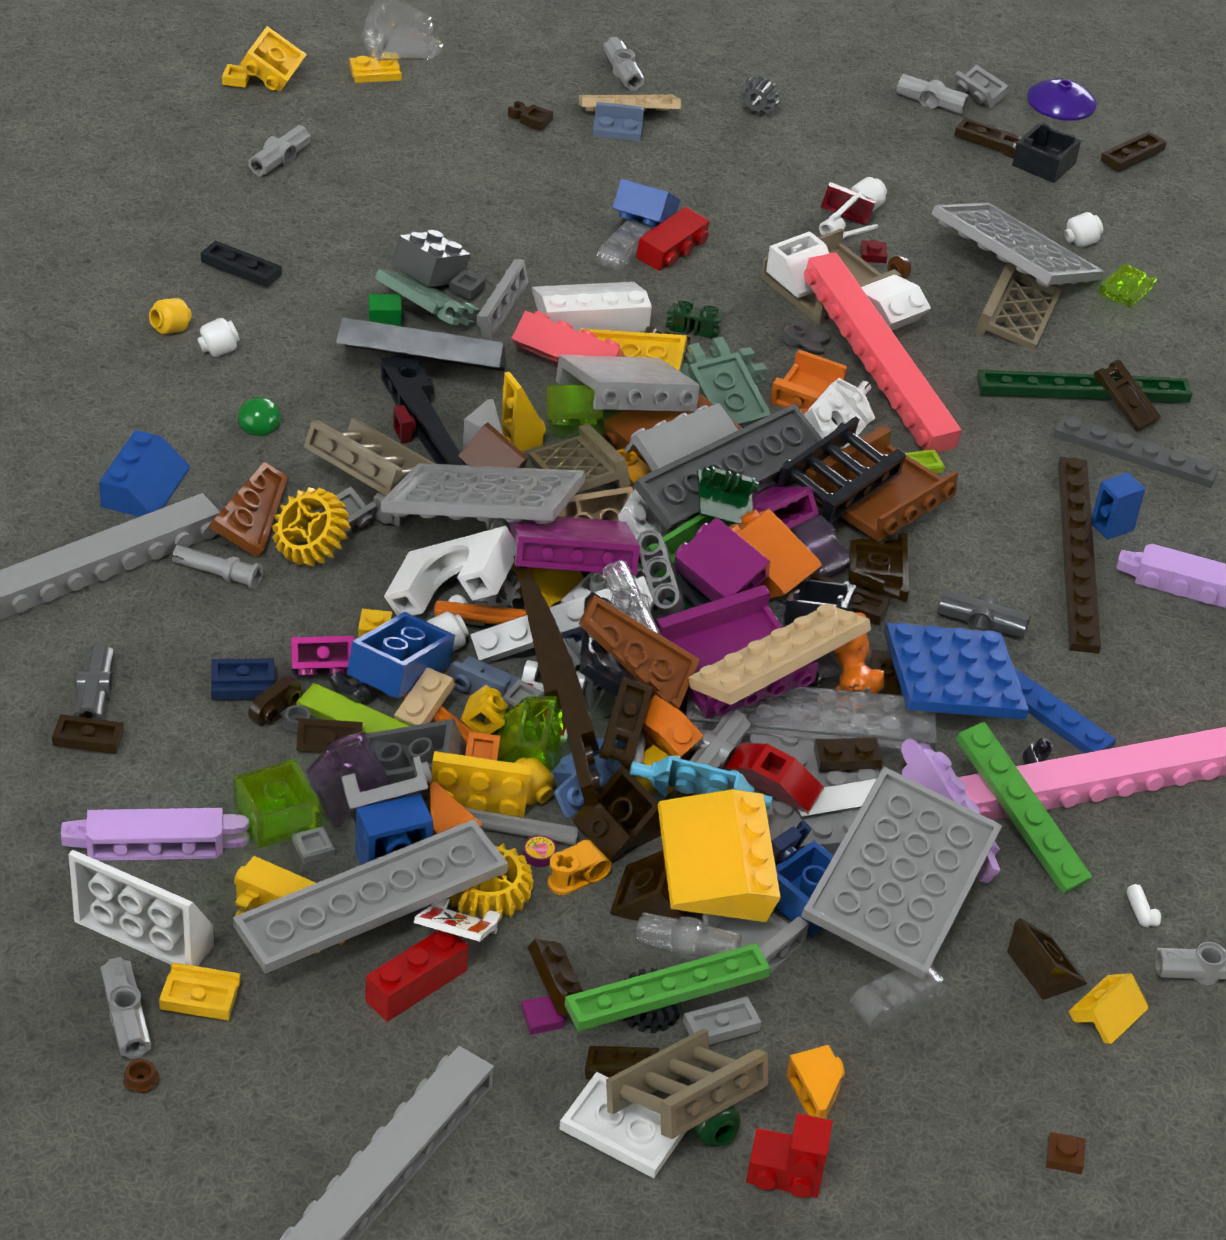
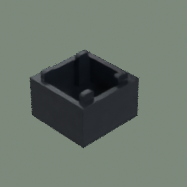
(1046, 152)
(813, 593)

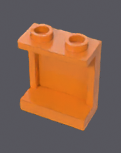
(806, 381)

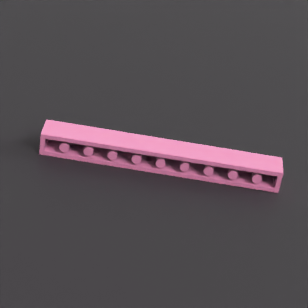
(1113, 772)

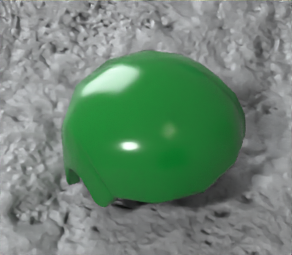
(259, 416)

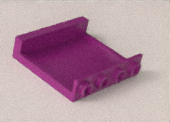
(574, 544)
(723, 629)

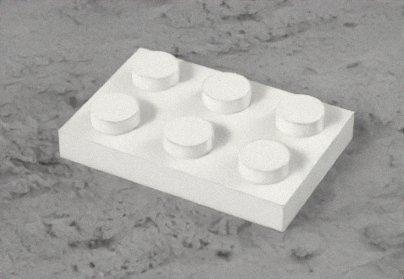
(628, 1135)

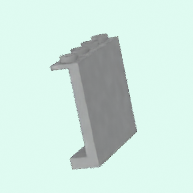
(630, 382)
(683, 436)

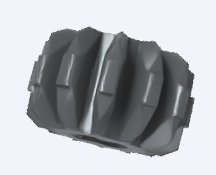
(759, 95)

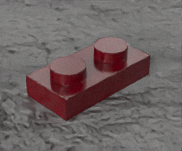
(837, 196)

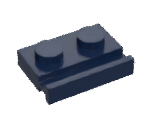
(241, 678)
(789, 842)

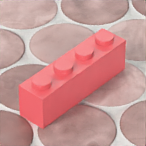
(551, 339)

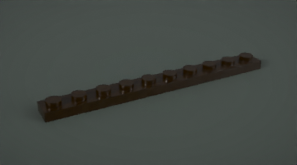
(1079, 556)

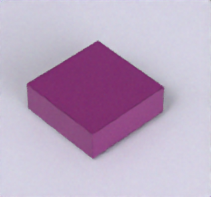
(541, 1015)

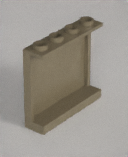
(858, 267)

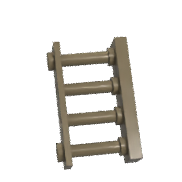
(363, 453)
(690, 1103)

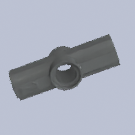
(984, 613)
(94, 681)

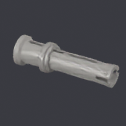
(230, 569)

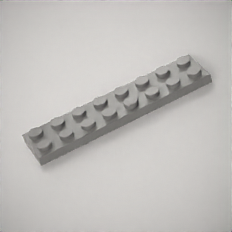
(369, 895)

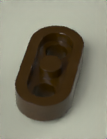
(274, 700)

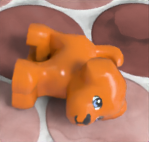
(855, 674)

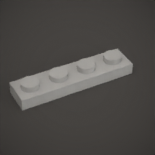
(502, 299)

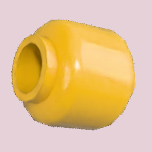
(170, 316)
(540, 781)

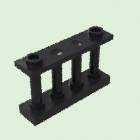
(851, 491)

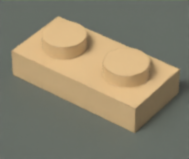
(425, 698)

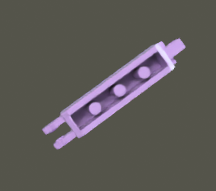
(1177, 573)
(935, 773)
(156, 833)

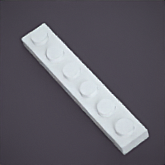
(516, 634)

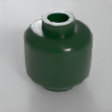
(720, 1128)

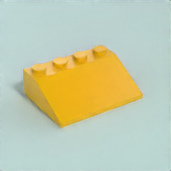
(719, 854)

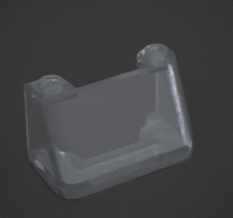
(399, 33)

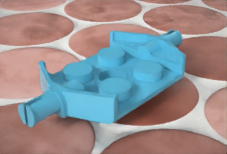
(692, 777)

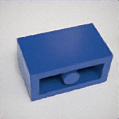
(1117, 505)

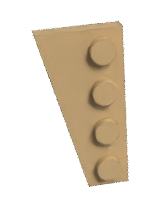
(661, 102)

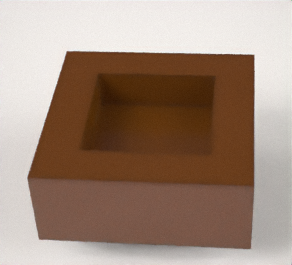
(1065, 1152)

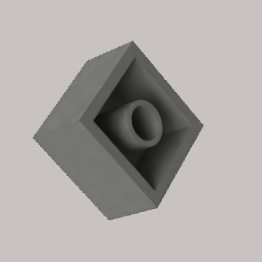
(430, 257)

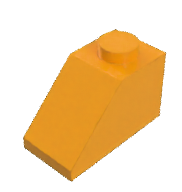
(816, 1079)

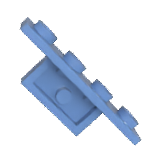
(569, 792)

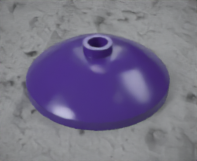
(1062, 99)

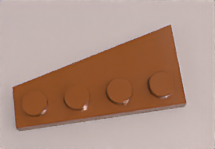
(251, 511)
(640, 650)

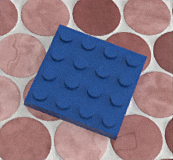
(955, 671)

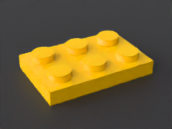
(483, 782)

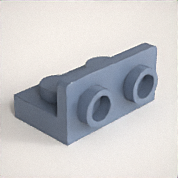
(618, 121)
(475, 674)

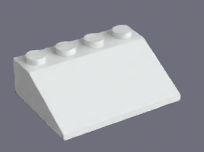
(596, 306)
(138, 913)

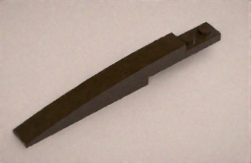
(561, 682)

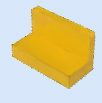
(1111, 1006)

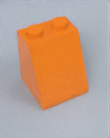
(787, 555)

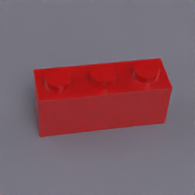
(672, 239)
(416, 973)

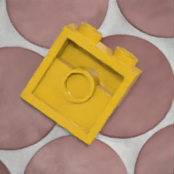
(272, 59)

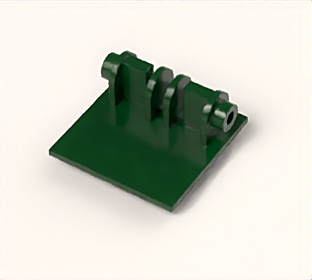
(707, 315)
(724, 494)

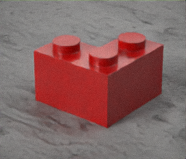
(791, 1161)

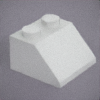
(897, 300)

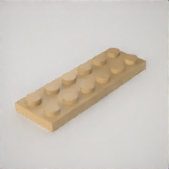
(779, 653)

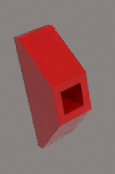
(776, 774)

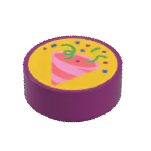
(539, 850)

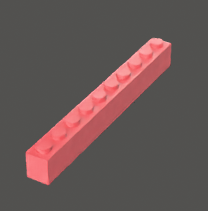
(882, 353)

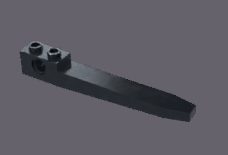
(410, 387)

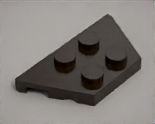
(881, 565)

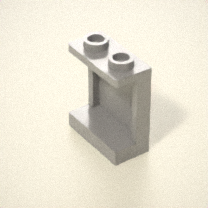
(388, 792)
(774, 938)

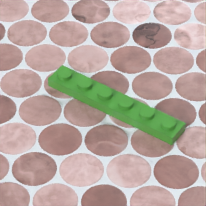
(1023, 808)
(666, 987)

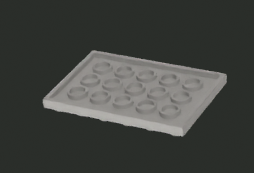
(1017, 243)
(483, 492)
(902, 872)

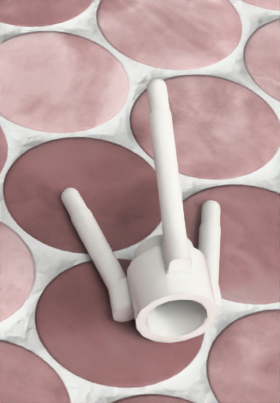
(836, 222)

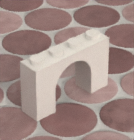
(479, 558)

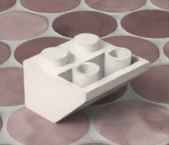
(789, 261)

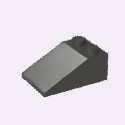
(399, 746)

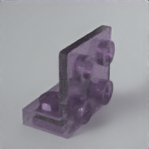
(340, 759)

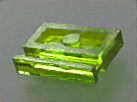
(1127, 285)

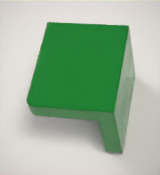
(385, 308)

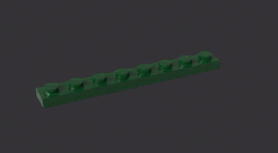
(1076, 385)

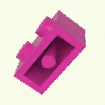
(320, 652)

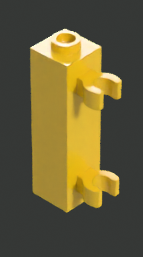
(265, 882)

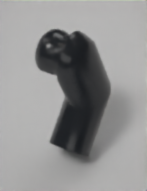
(353, 693)
(1037, 751)

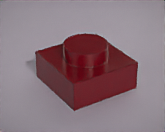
(874, 251)
(403, 424)

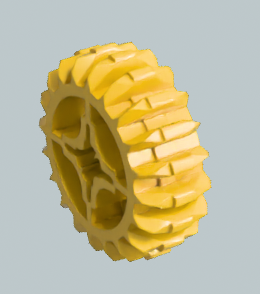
(320, 530)
(498, 892)

